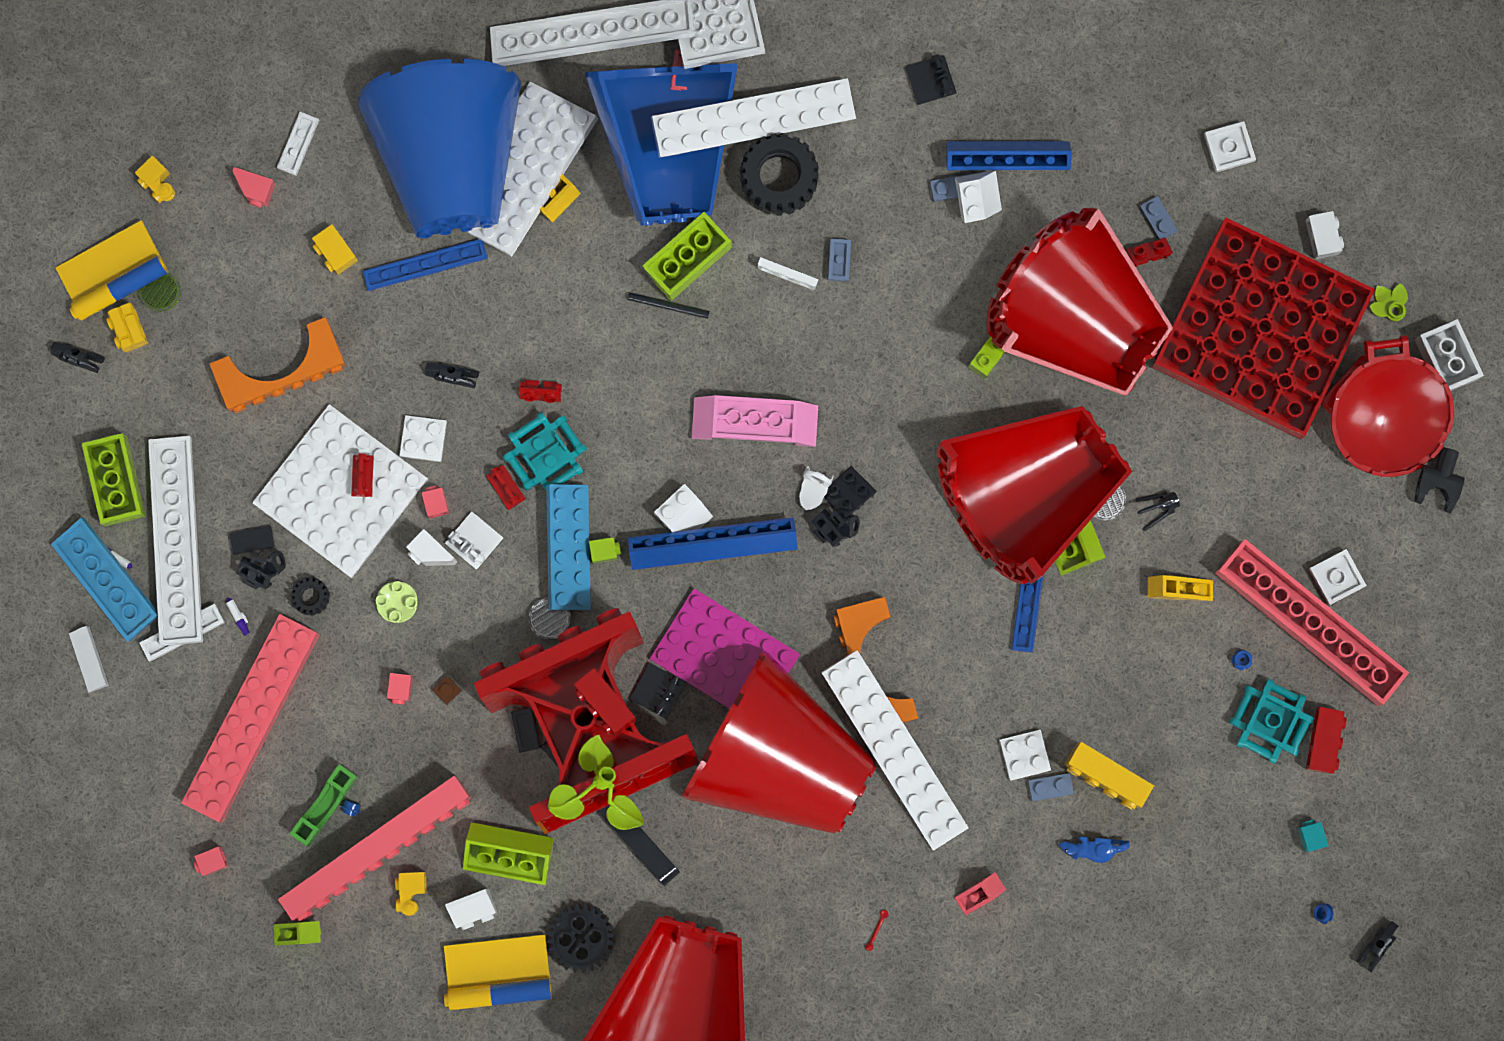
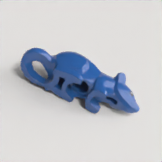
(1098, 851)

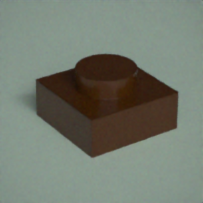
(447, 690)

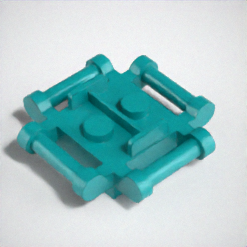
(545, 452)
(1271, 720)

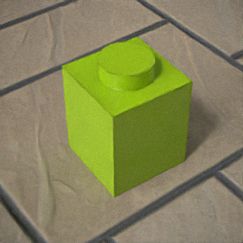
(604, 550)

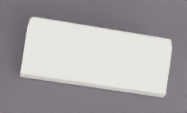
(88, 659)

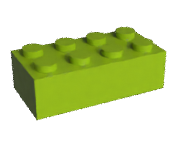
(113, 480)

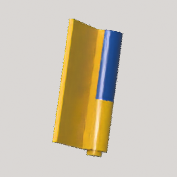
(111, 270)
(497, 972)

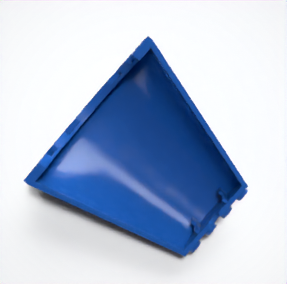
(444, 139)
(670, 185)

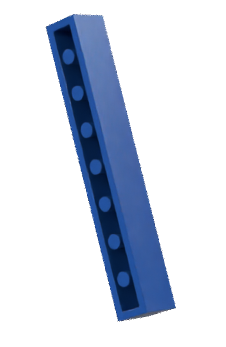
(712, 543)

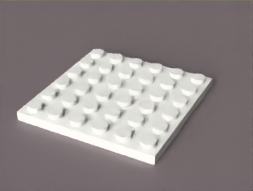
(314, 492)

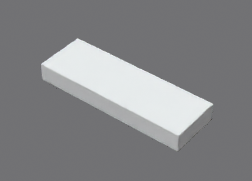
(298, 143)
(787, 274)

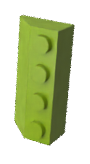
(687, 256)
(507, 853)

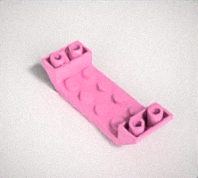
(755, 420)

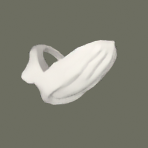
(813, 488)

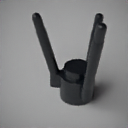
(1168, 502)

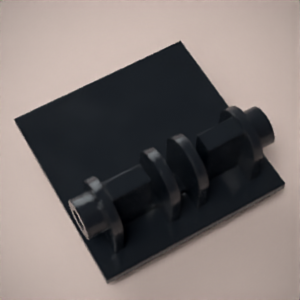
(931, 79)
(849, 492)
(657, 690)

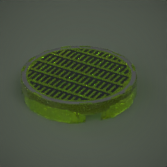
(161, 293)

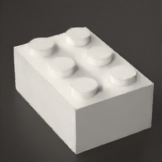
(1450, 354)

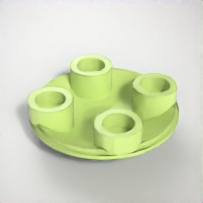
(397, 602)

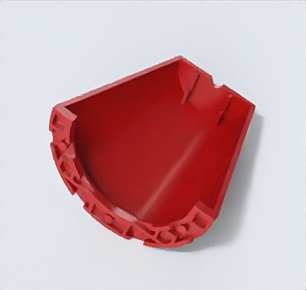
(1078, 305)
(1029, 487)
(782, 756)
(677, 988)

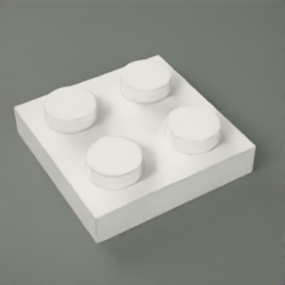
(1229, 146)
(423, 438)
(1337, 577)
(1025, 755)

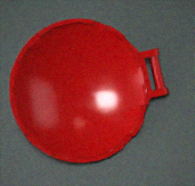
(1392, 412)

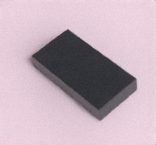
(252, 540)
(525, 730)

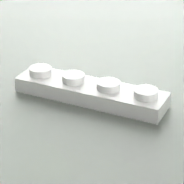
(210, 619)

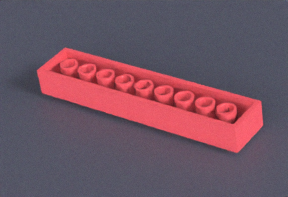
(1312, 623)
(250, 718)
(374, 848)

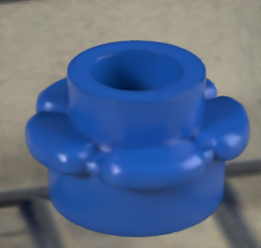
(1247, 659)
(351, 808)
(1319, 913)

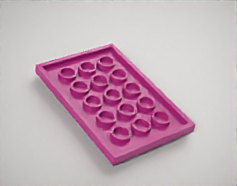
(716, 648)

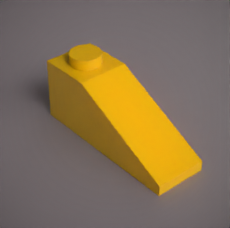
(1180, 588)

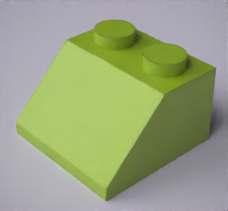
(1081, 552)

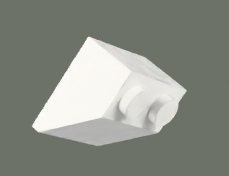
(978, 196)
(683, 511)
(429, 551)
(472, 908)

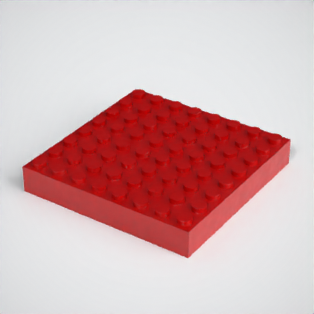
(1263, 328)

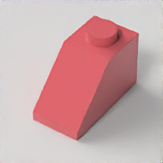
(255, 187)
(980, 893)

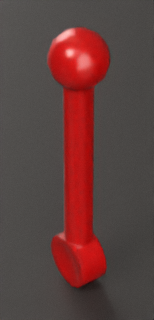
(884, 914)

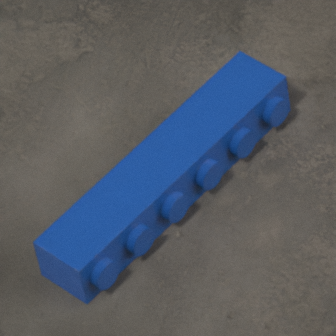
(1008, 155)

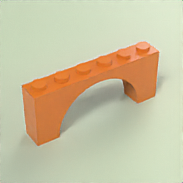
(321, 358)
(855, 623)

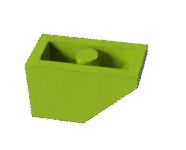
(297, 933)

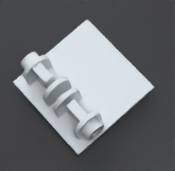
(473, 540)

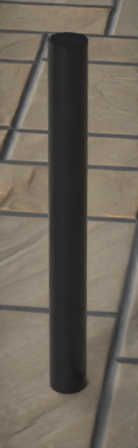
(668, 305)

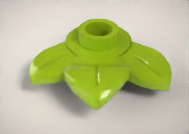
(1390, 299)

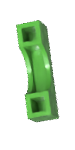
(325, 805)

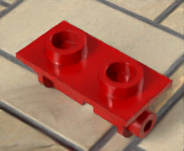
(1149, 251)
(530, 391)
(362, 475)
(505, 487)

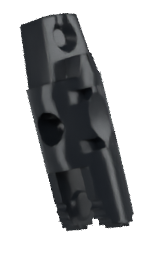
(77, 356)
(452, 374)
(1384, 936)

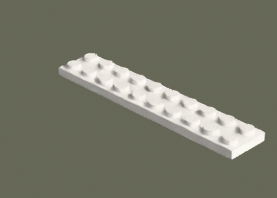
(592, 31)
(752, 117)
(175, 541)
(894, 750)

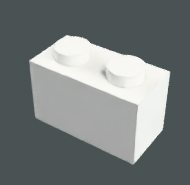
(1324, 235)

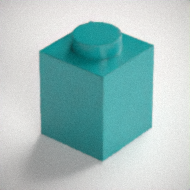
(1312, 835)

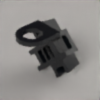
(841, 531)
(268, 569)

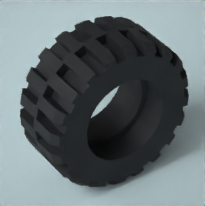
(772, 200)

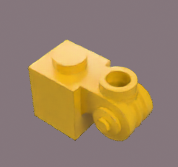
(152, 175)
(409, 885)

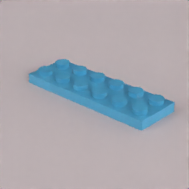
(568, 547)
(105, 579)

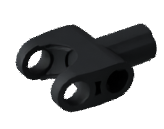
(1441, 478)

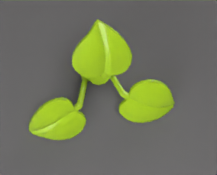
(596, 757)

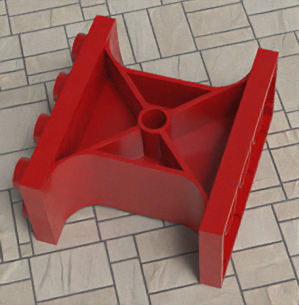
(546, 685)

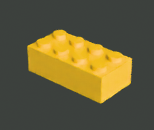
(1108, 775)

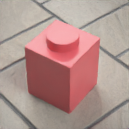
(435, 502)
(399, 688)
(210, 861)

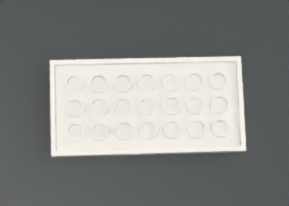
(542, 147)

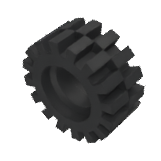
(319, 605)

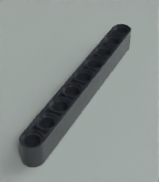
(639, 842)

